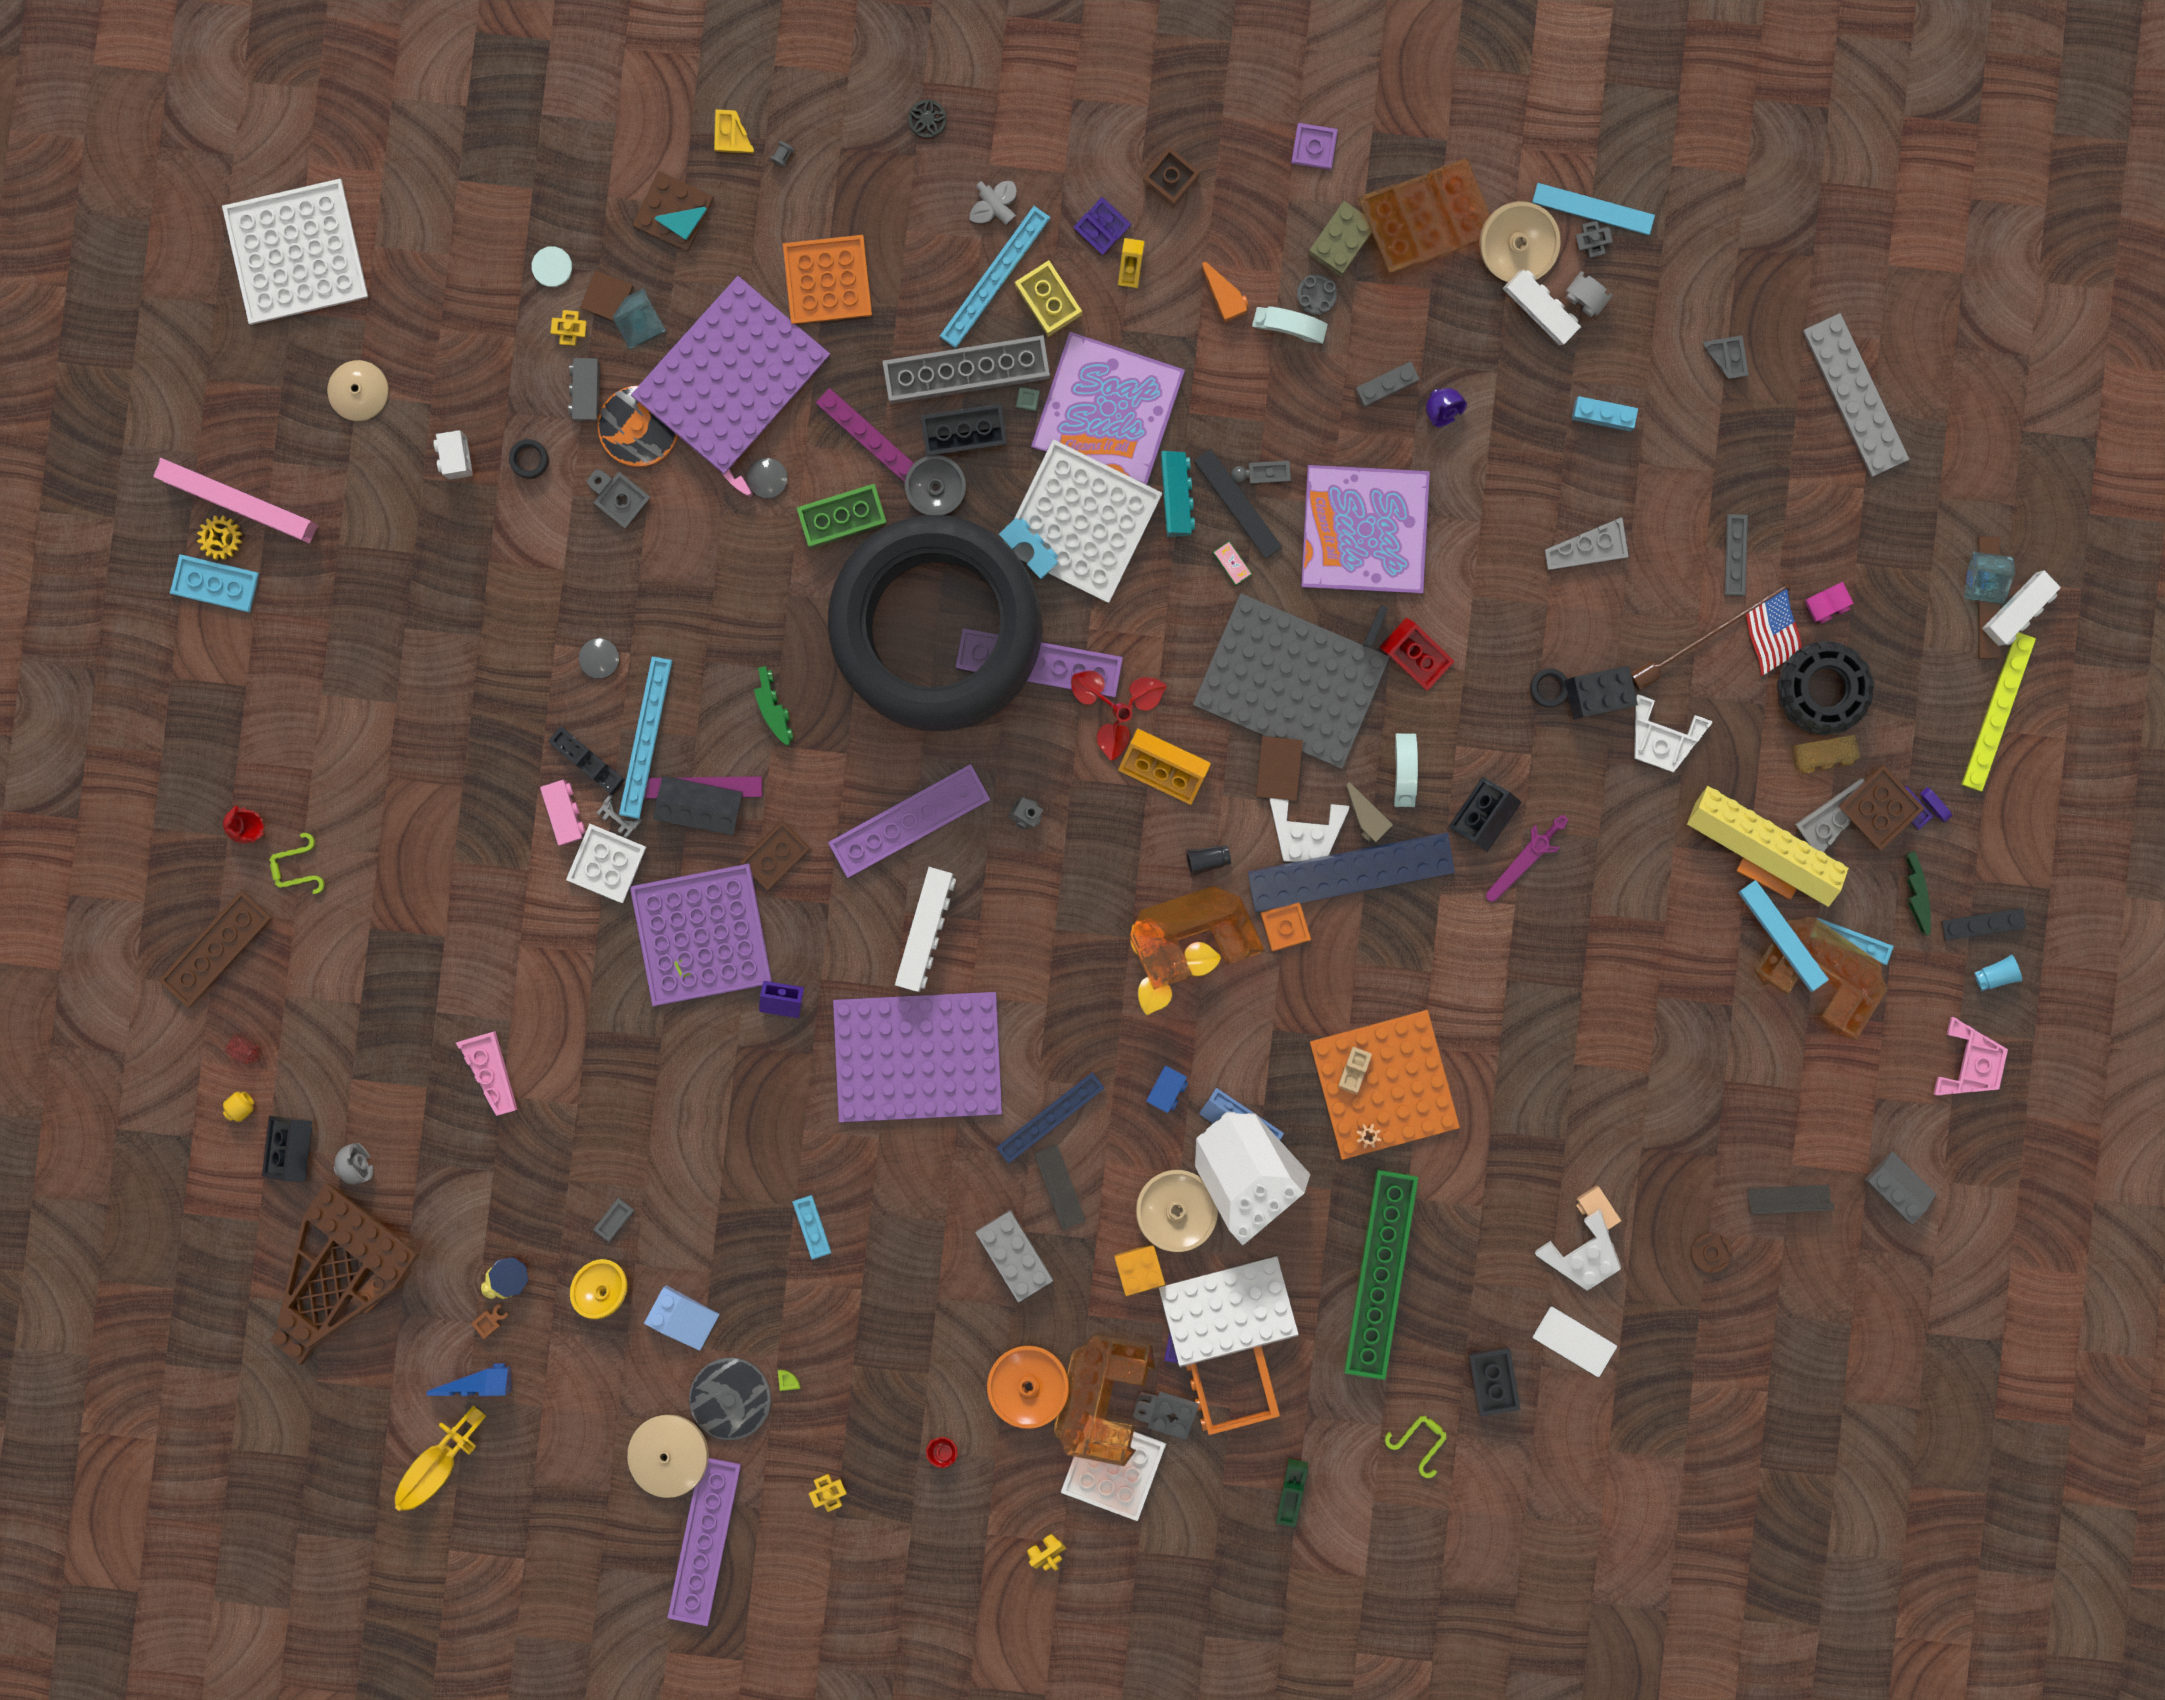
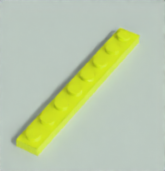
(1998, 712)

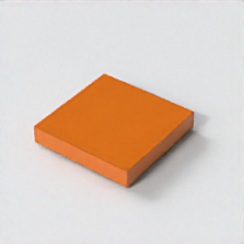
(1285, 926)

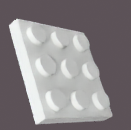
(606, 863)

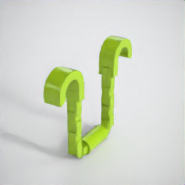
(275, 868)
(1435, 1428)

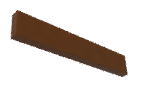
(1987, 610)

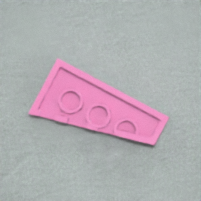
(488, 1065)

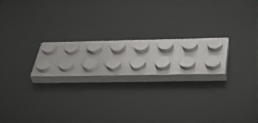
(1855, 395)

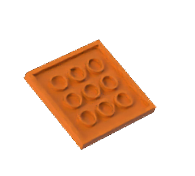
(827, 279)

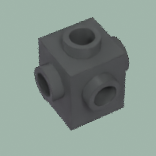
(1025, 813)

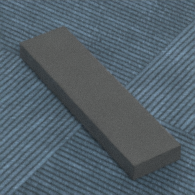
(1735, 555)

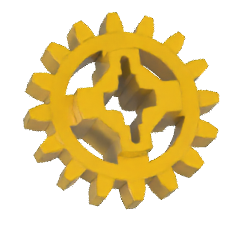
(213, 542)

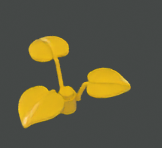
(1201, 961)

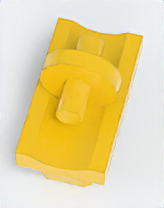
(1039, 1558)

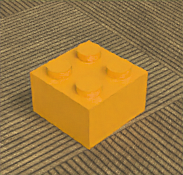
(1139, 1269)

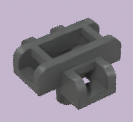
(1595, 238)

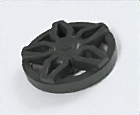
(927, 119)

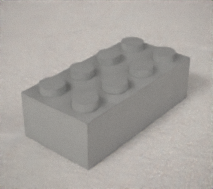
(1014, 1255)

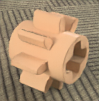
(1374, 1137)

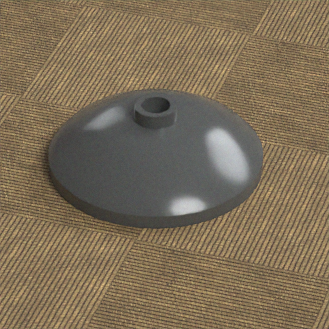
(931, 471)

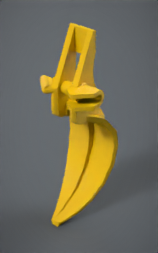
(435, 1464)

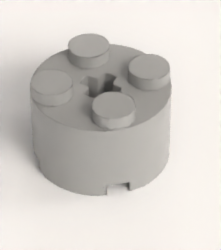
(1588, 294)

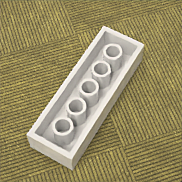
(924, 929)

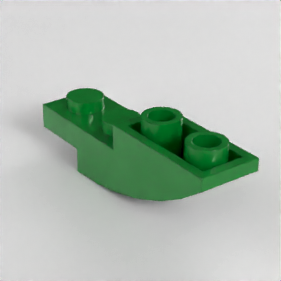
(774, 715)

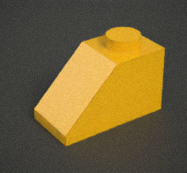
(1131, 262)

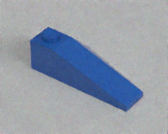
(487, 1382)

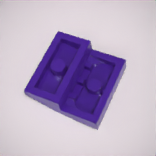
(1102, 225)

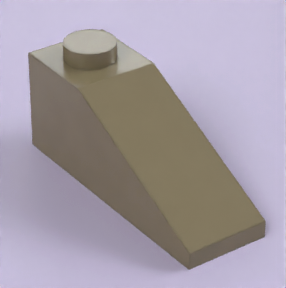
(1369, 818)

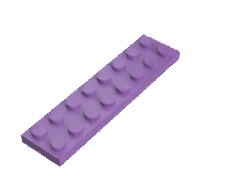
(1053, 665)
(909, 821)
(704, 1543)

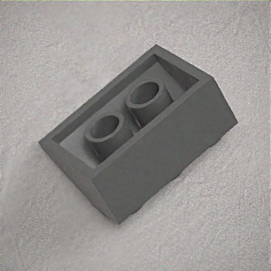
(1900, 1188)

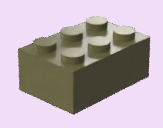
(1341, 239)

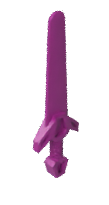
(1538, 845)

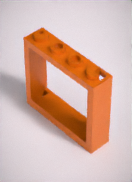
(1206, 1421)

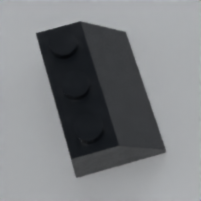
(1485, 814)
(287, 1148)

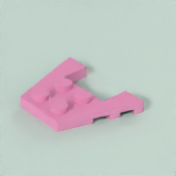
(1981, 1062)

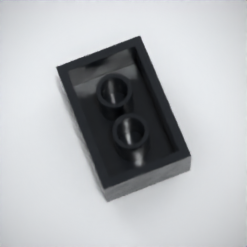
(1601, 692)
(1494, 1381)

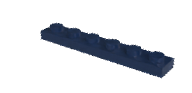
(1050, 1117)

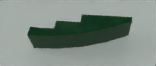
(1919, 902)

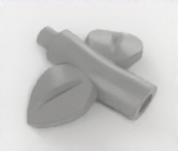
(994, 203)

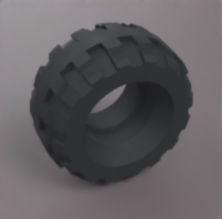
(1795, 696)

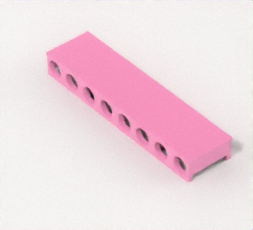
(235, 500)

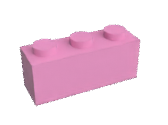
(563, 812)

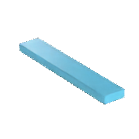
(1593, 209)
(1783, 936)

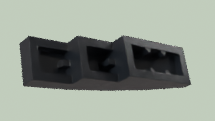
(586, 760)

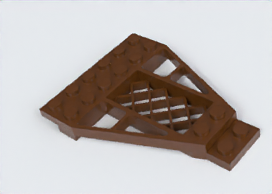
(359, 1236)

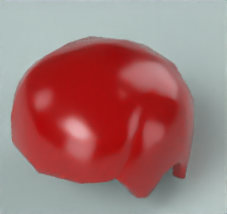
(941, 1452)

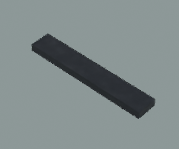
(1238, 503)

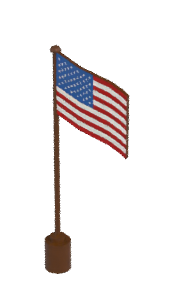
(1770, 631)

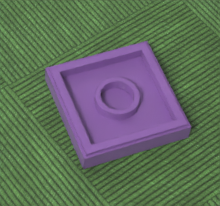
(1314, 146)

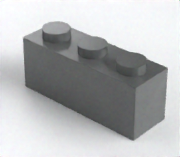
(1387, 385)
(584, 389)

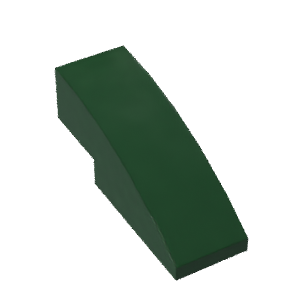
(1292, 1492)

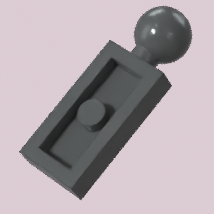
(1263, 472)

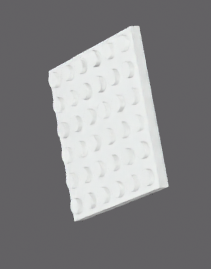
(295, 251)
(1086, 517)

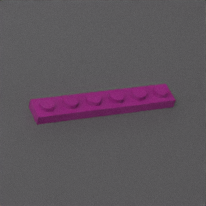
(865, 433)

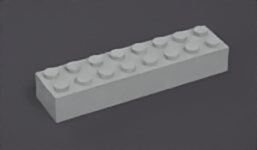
(966, 369)

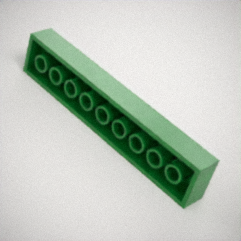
(1380, 1274)

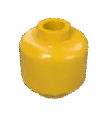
(238, 1106)

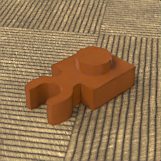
(487, 1322)

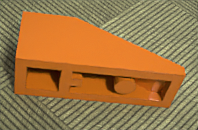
(1226, 296)

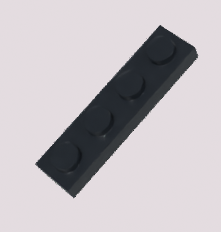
(1983, 924)

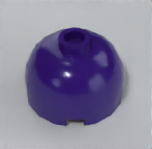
(1444, 405)

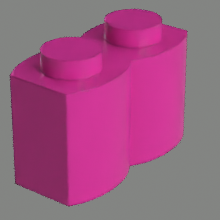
(1829, 602)

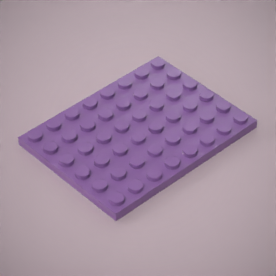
(730, 375)
(917, 1057)

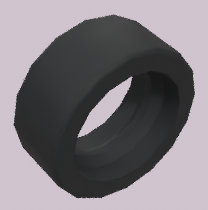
(524, 473)
(1534, 688)

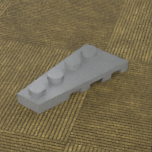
(1594, 546)
(1826, 822)

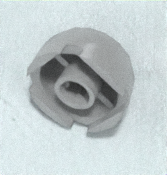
(352, 1164)

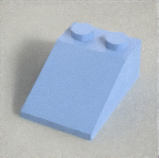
(681, 1318)

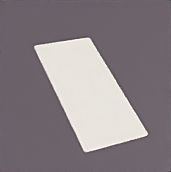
(1574, 1341)

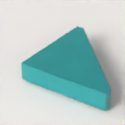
(682, 222)

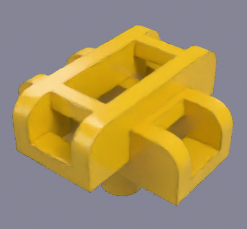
(566, 328)
(826, 1493)

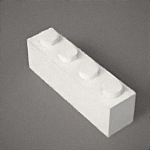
(1542, 307)
(2021, 608)

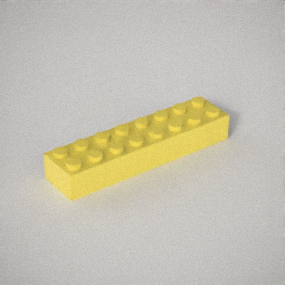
(1768, 846)

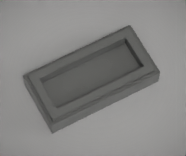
(613, 1219)

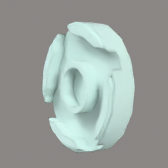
(552, 266)

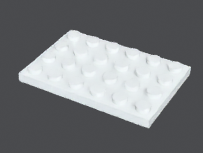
(1228, 1311)

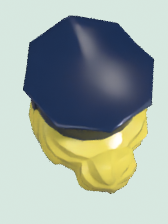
(505, 1279)

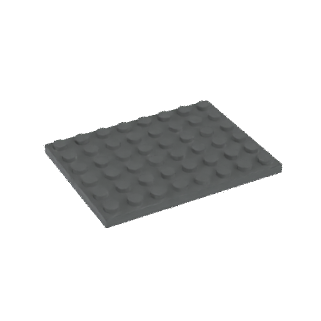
(1291, 680)

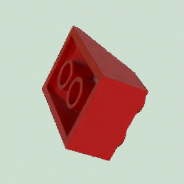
(1417, 653)

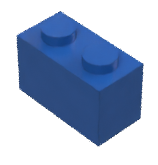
(1166, 1089)

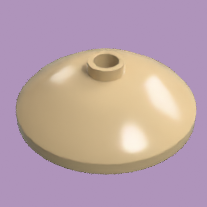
(368, 399)

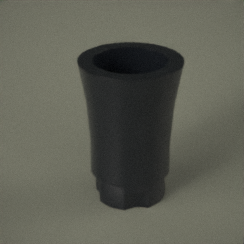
(1207, 859)

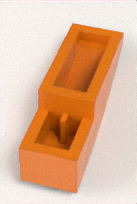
(1765, 879)

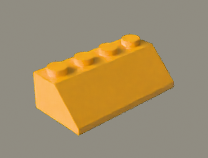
(1164, 766)

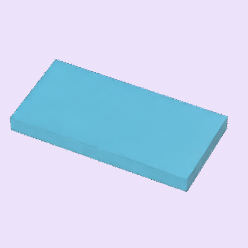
(214, 583)

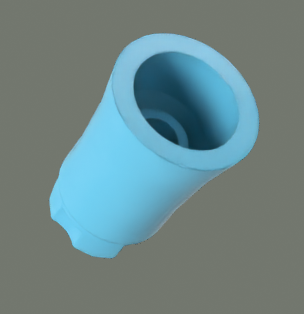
(1999, 974)

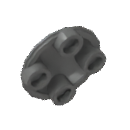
(1316, 294)
(767, 478)
(599, 658)

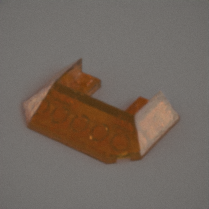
(1162, 925)
(1847, 967)
(1091, 1379)

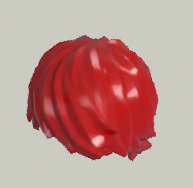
(243, 825)

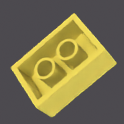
(1048, 298)

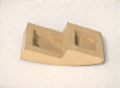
(1354, 1070)

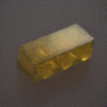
(1826, 753)

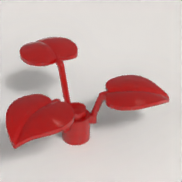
(1145, 693)

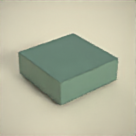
(1027, 399)

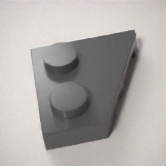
(1729, 356)

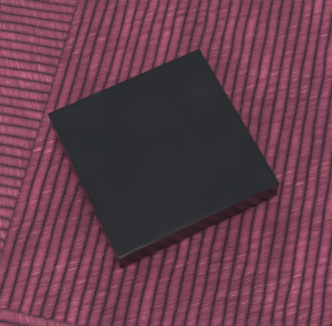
(1375, 626)

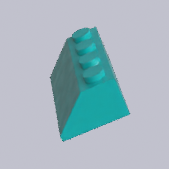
(1176, 493)

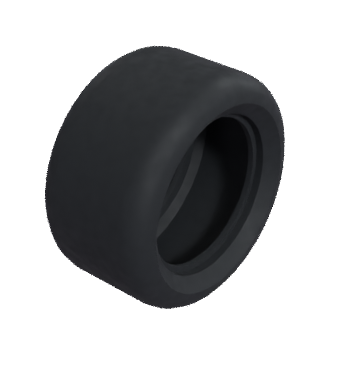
(886, 557)

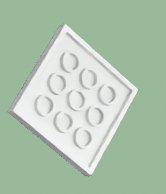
(1115, 1486)

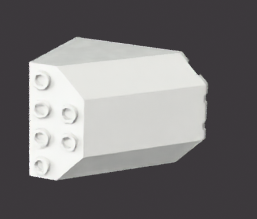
(1248, 1173)

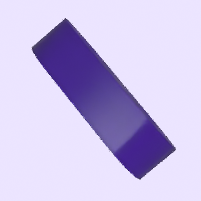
(1935, 804)

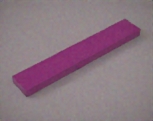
(748, 785)

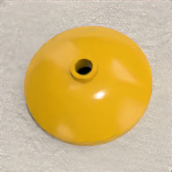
(592, 1282)

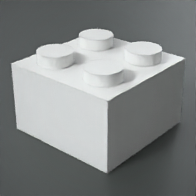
(453, 455)

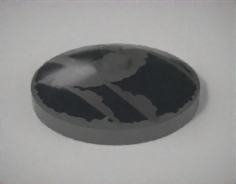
(730, 1398)

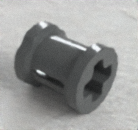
(782, 154)

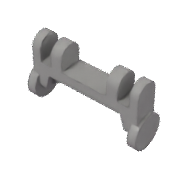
(629, 825)

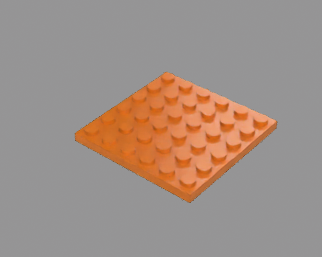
(1399, 1093)

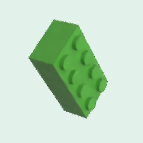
(842, 516)

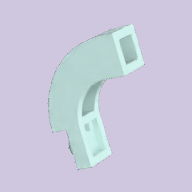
(1290, 322)
(1406, 770)

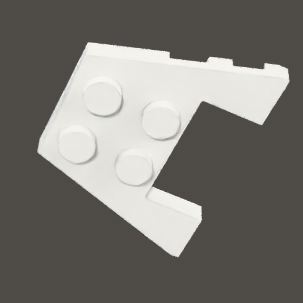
(1660, 744)
(1306, 840)
(1589, 1262)

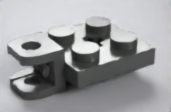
(608, 492)
(1160, 1407)

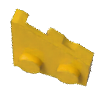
(730, 134)

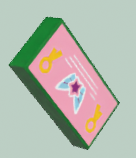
(1232, 563)

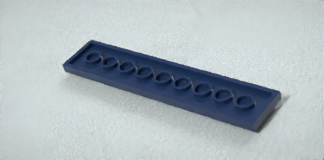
(1351, 872)

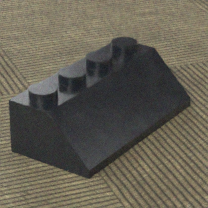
(963, 429)
(697, 805)

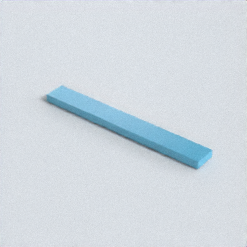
(994, 277)
(645, 737)

